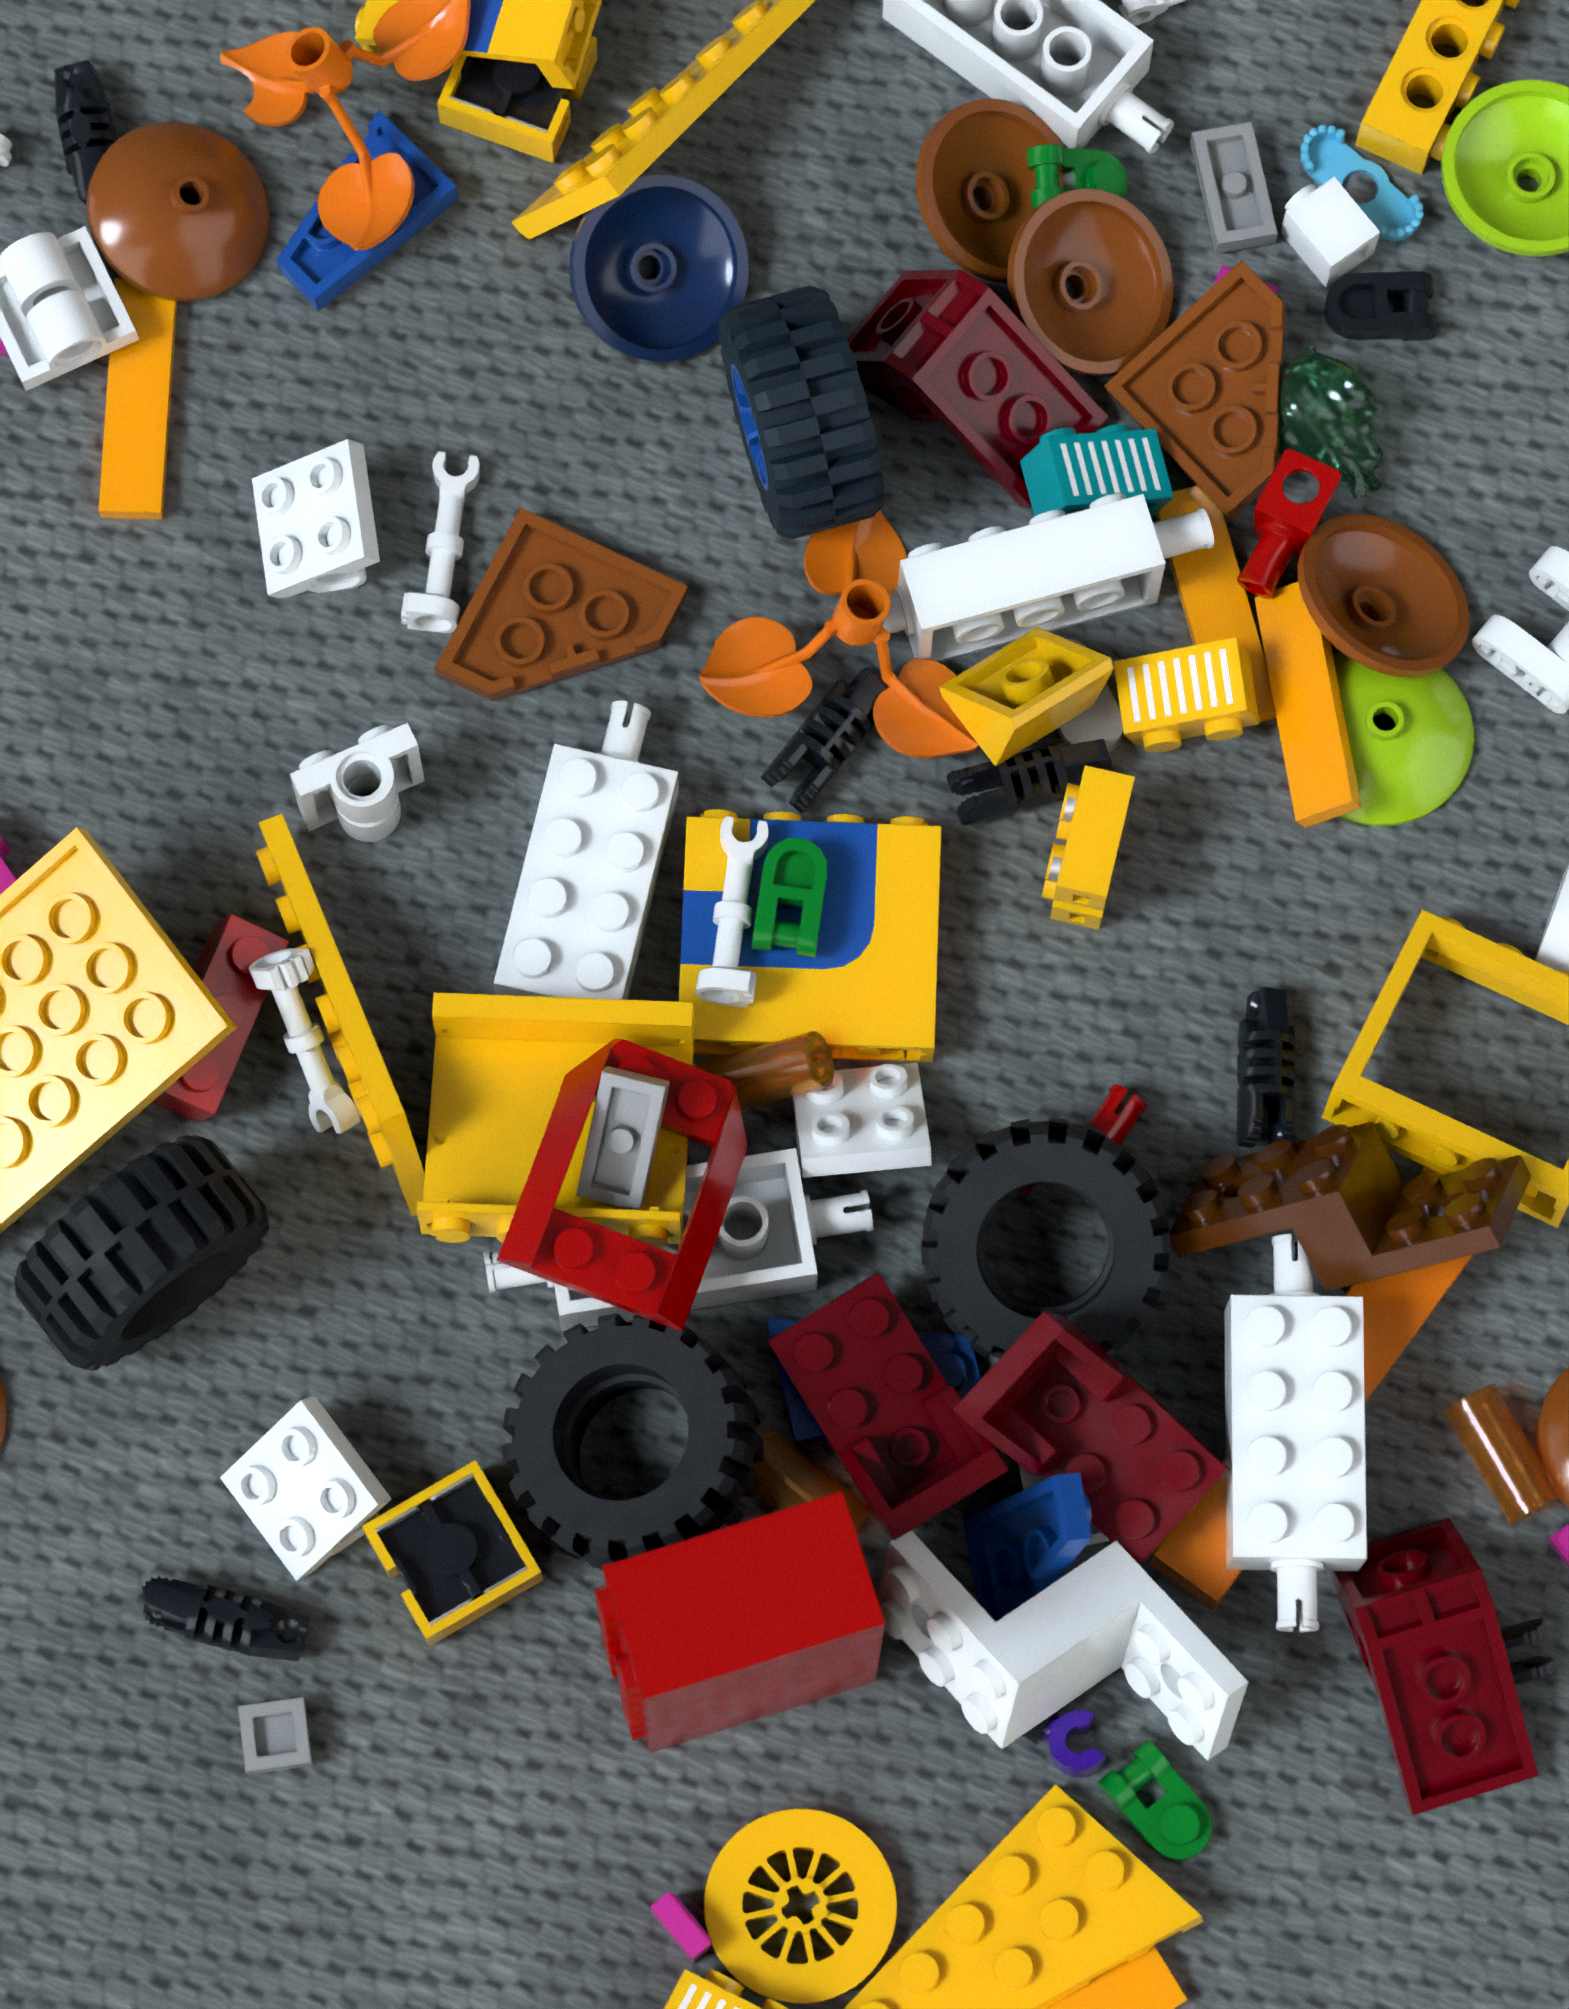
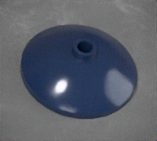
(695, 276)

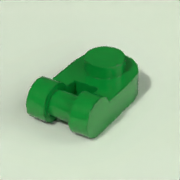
(1079, 171)
(793, 877)
(1177, 1822)

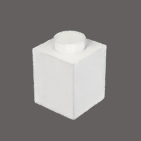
(1328, 230)

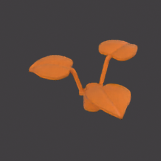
(421, 38)
(762, 675)

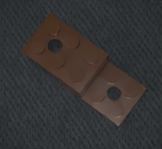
(1350, 1205)

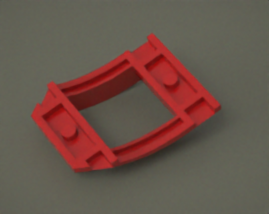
(603, 1260)

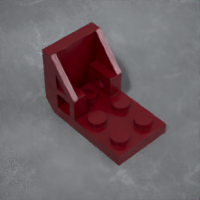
(963, 359)
(885, 1407)
(1073, 1409)
(1437, 1666)

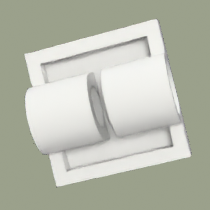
(58, 306)
(316, 522)
(380, 764)
(863, 1122)
(306, 1488)

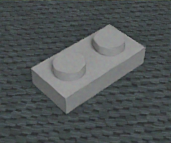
(1233, 187)
(623, 1138)

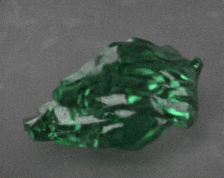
(1331, 418)

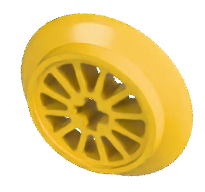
(824, 1836)

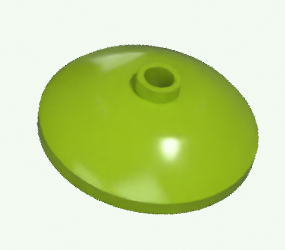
(1495, 141)
(1419, 761)

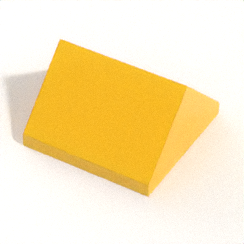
(1026, 691)

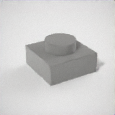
(275, 1735)

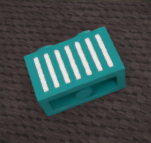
(1076, 469)

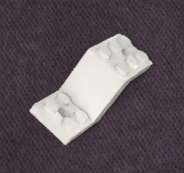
(1060, 1645)

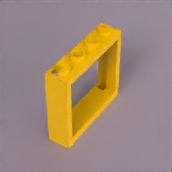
(1417, 1129)

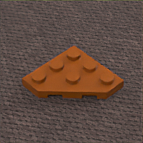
(1215, 389)
(555, 611)

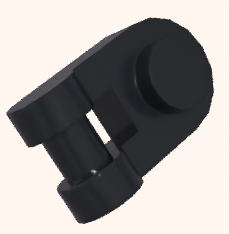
(1359, 306)

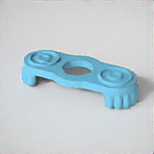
(1328, 156)

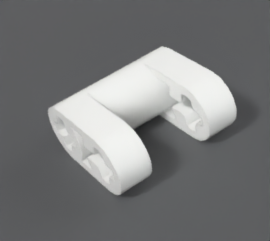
(1519, 655)

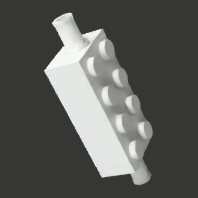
(1054, 57)
(1038, 575)
(589, 869)
(759, 1248)
(1295, 1434)

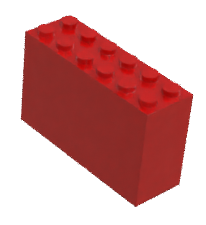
(740, 1623)

